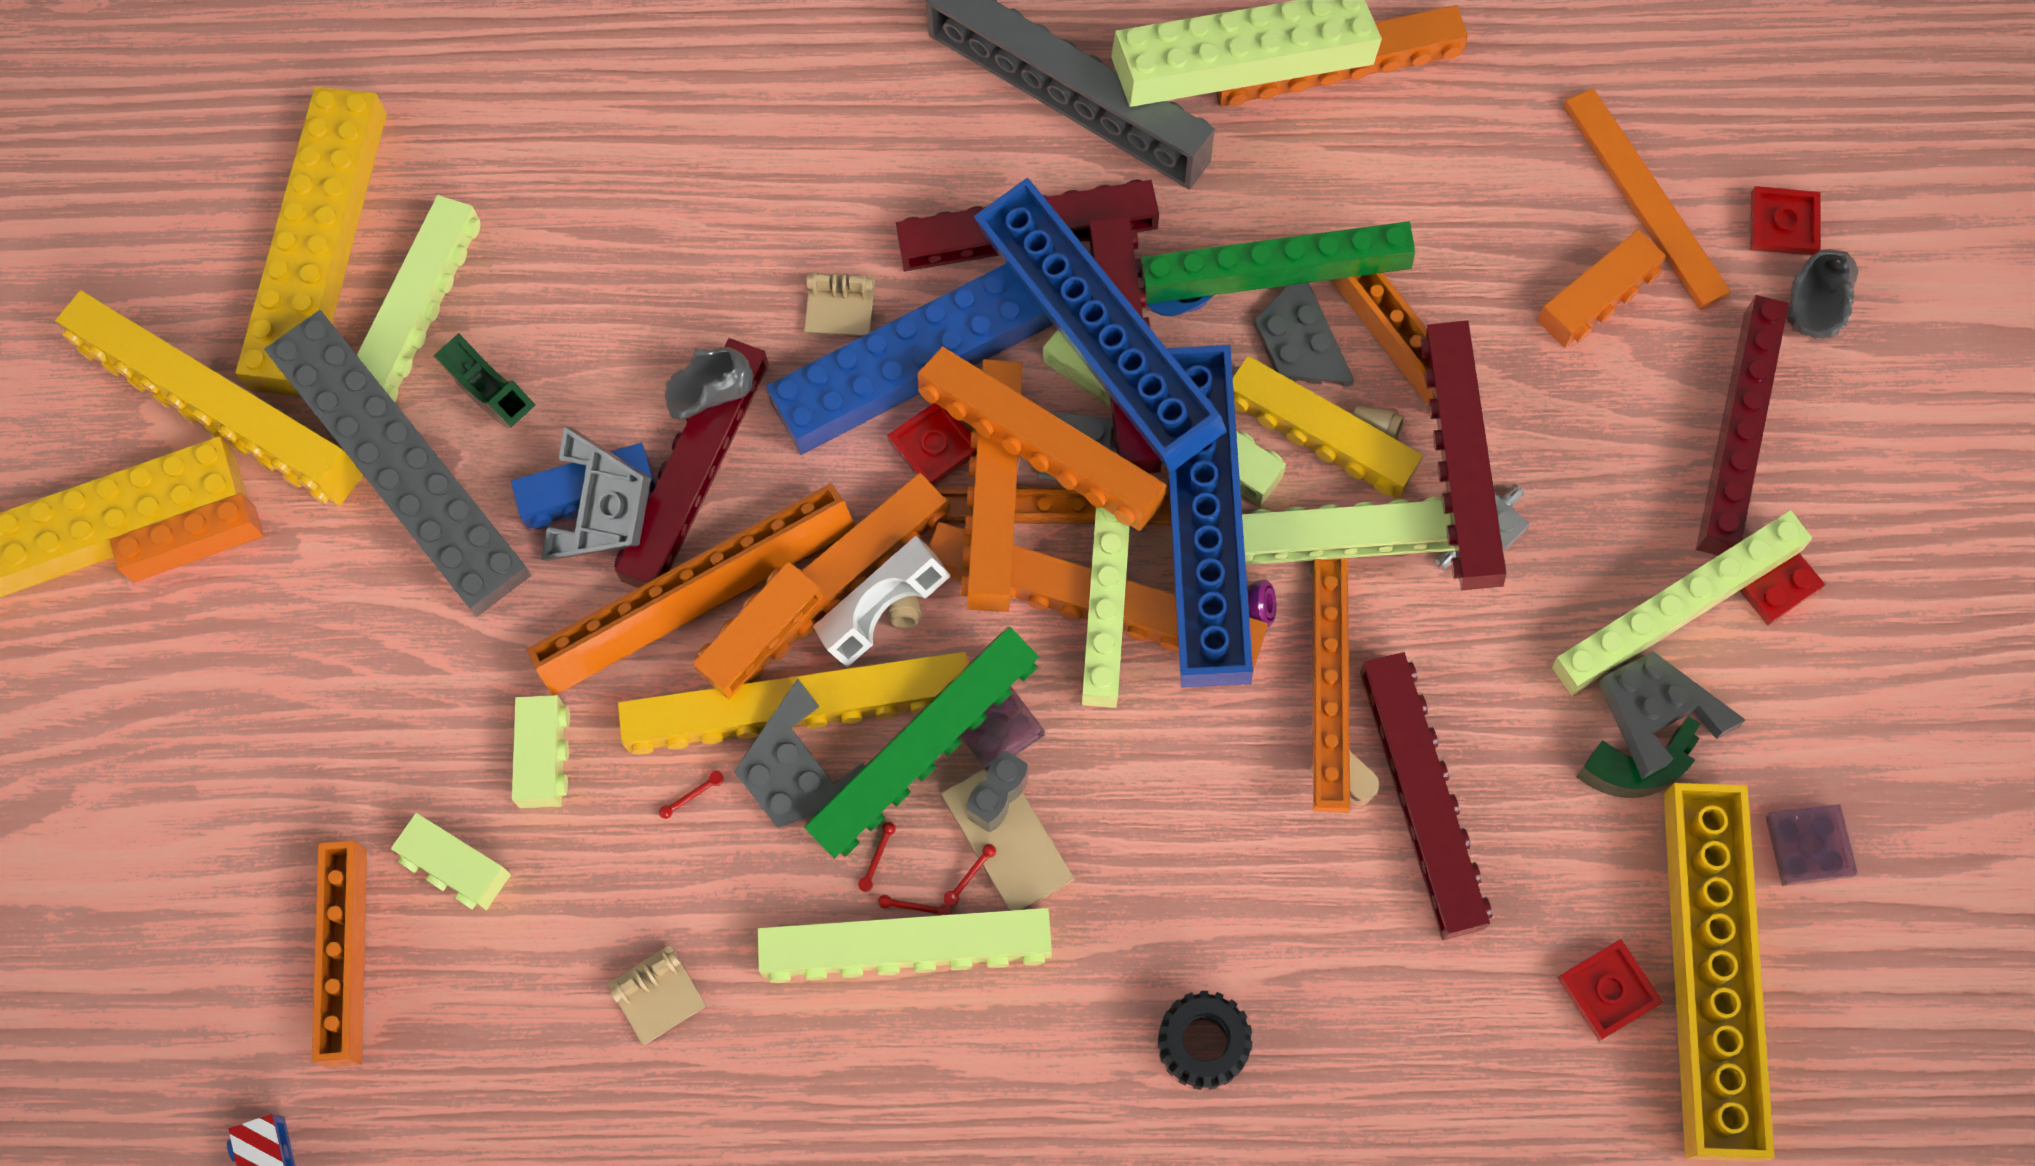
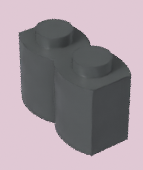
(991, 798)

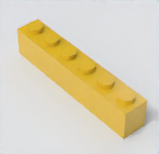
(1324, 428)

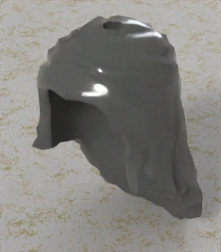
(1823, 294)
(708, 381)

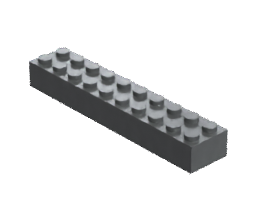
(1073, 85)
(398, 463)

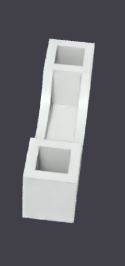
(850, 624)

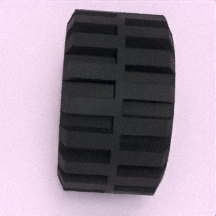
(1214, 1009)

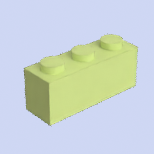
(539, 751)
(450, 863)

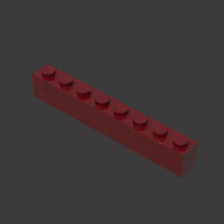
(957, 237)
(1113, 249)
(1742, 426)
(1464, 456)
(686, 480)
(1425, 796)

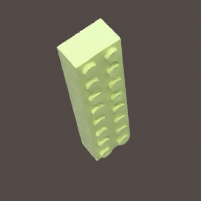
(1243, 48)

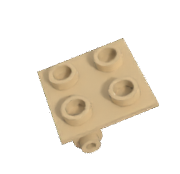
(839, 304)
(656, 995)

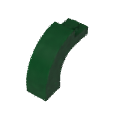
(491, 391)
(1618, 775)

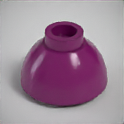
(1262, 601)

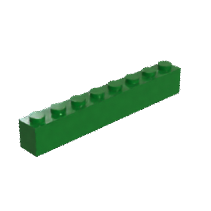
(1278, 262)
(921, 742)

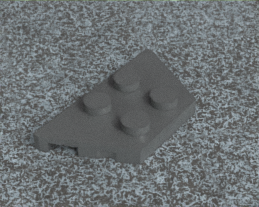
(1301, 339)

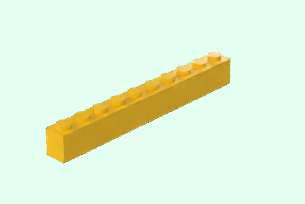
(841, 696)

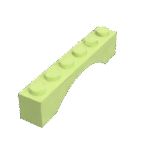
(1105, 611)

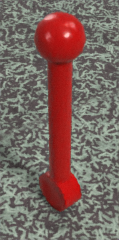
(715, 779)
(866, 883)
(952, 897)
(885, 902)

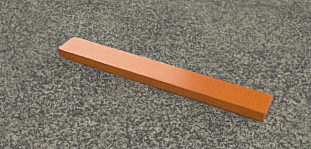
(1647, 199)
(1044, 507)
(1330, 686)

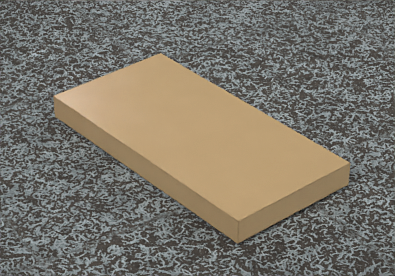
(1025, 858)

